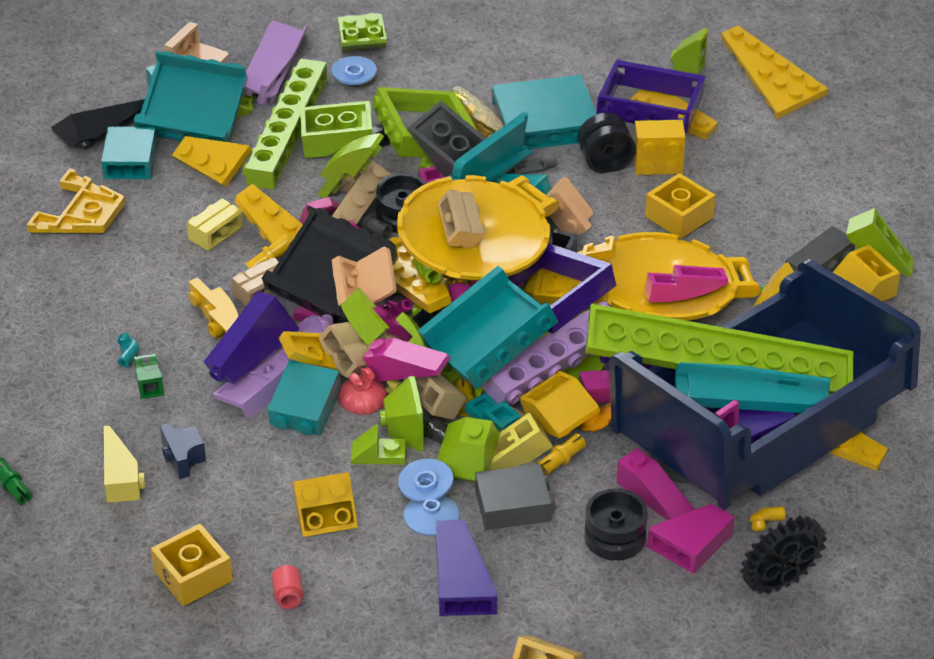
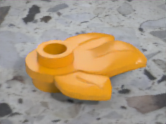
(599, 420)

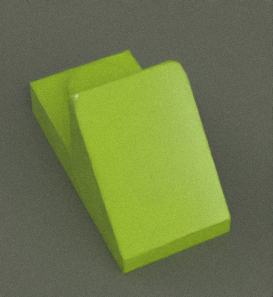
(375, 450)

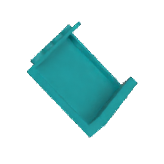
(192, 97)
(553, 108)
(487, 327)

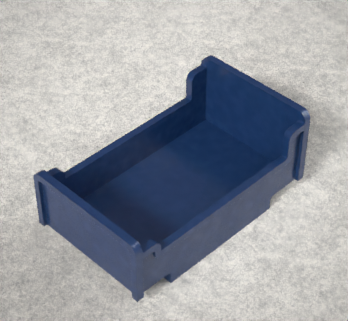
(721, 460)

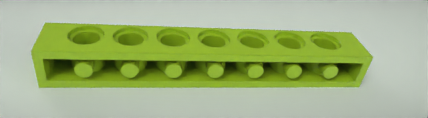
(284, 126)

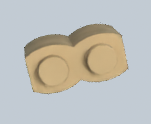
(345, 347)

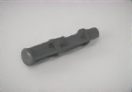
(533, 165)

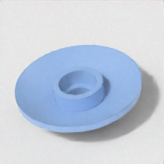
(354, 70)
(425, 480)
(423, 515)

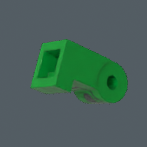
(148, 372)

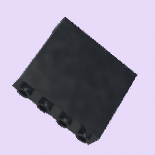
(306, 267)

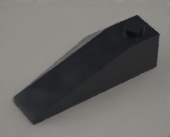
(89, 125)

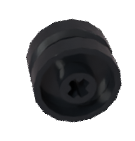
(606, 143)
(391, 196)
(615, 524)

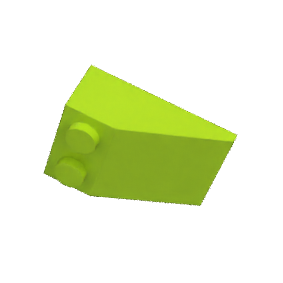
(333, 126)

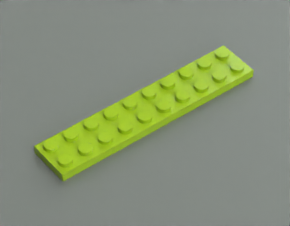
(670, 341)

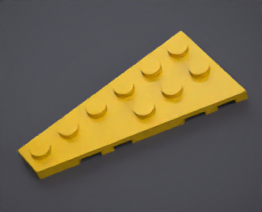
(771, 74)
(413, 286)

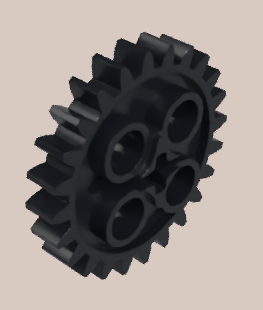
(783, 554)

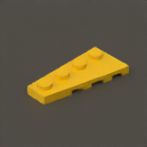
(702, 124)
(267, 215)
(862, 451)

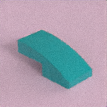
(488, 409)

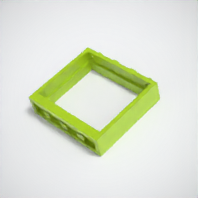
(390, 100)

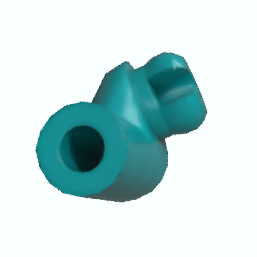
(128, 347)

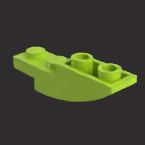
(349, 161)

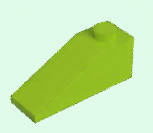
(872, 230)

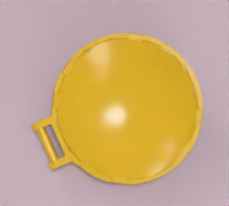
(512, 223)
(658, 253)

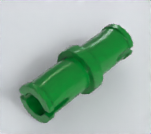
(12, 482)

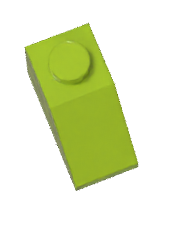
(691, 53)

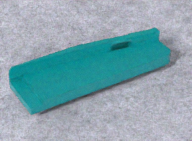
(496, 153)
(752, 387)

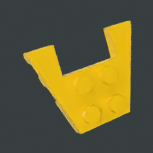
(88, 212)
(552, 286)

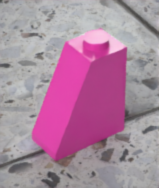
(692, 536)

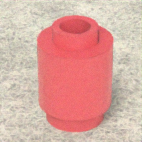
(287, 586)

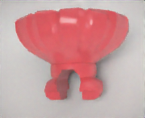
(362, 393)

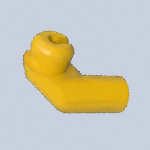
(766, 514)

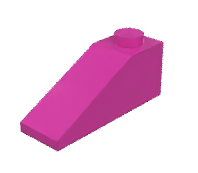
(400, 359)
(649, 481)

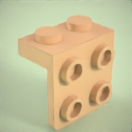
(187, 43)
(573, 210)
(371, 274)

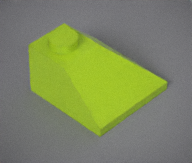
(404, 414)
(469, 447)

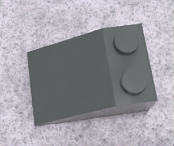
(444, 136)

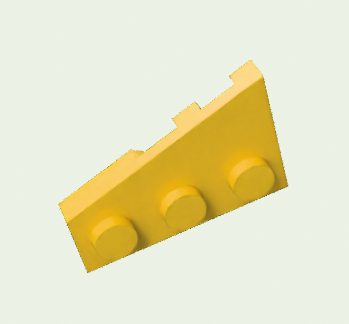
(212, 158)
(306, 348)

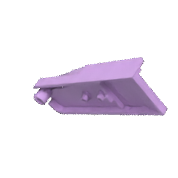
(273, 57)
(258, 385)

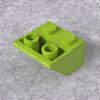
(361, 32)

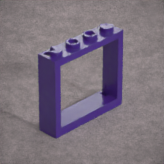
(655, 80)
(595, 275)

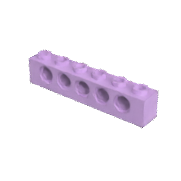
(541, 361)

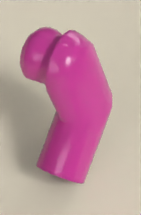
(398, 307)

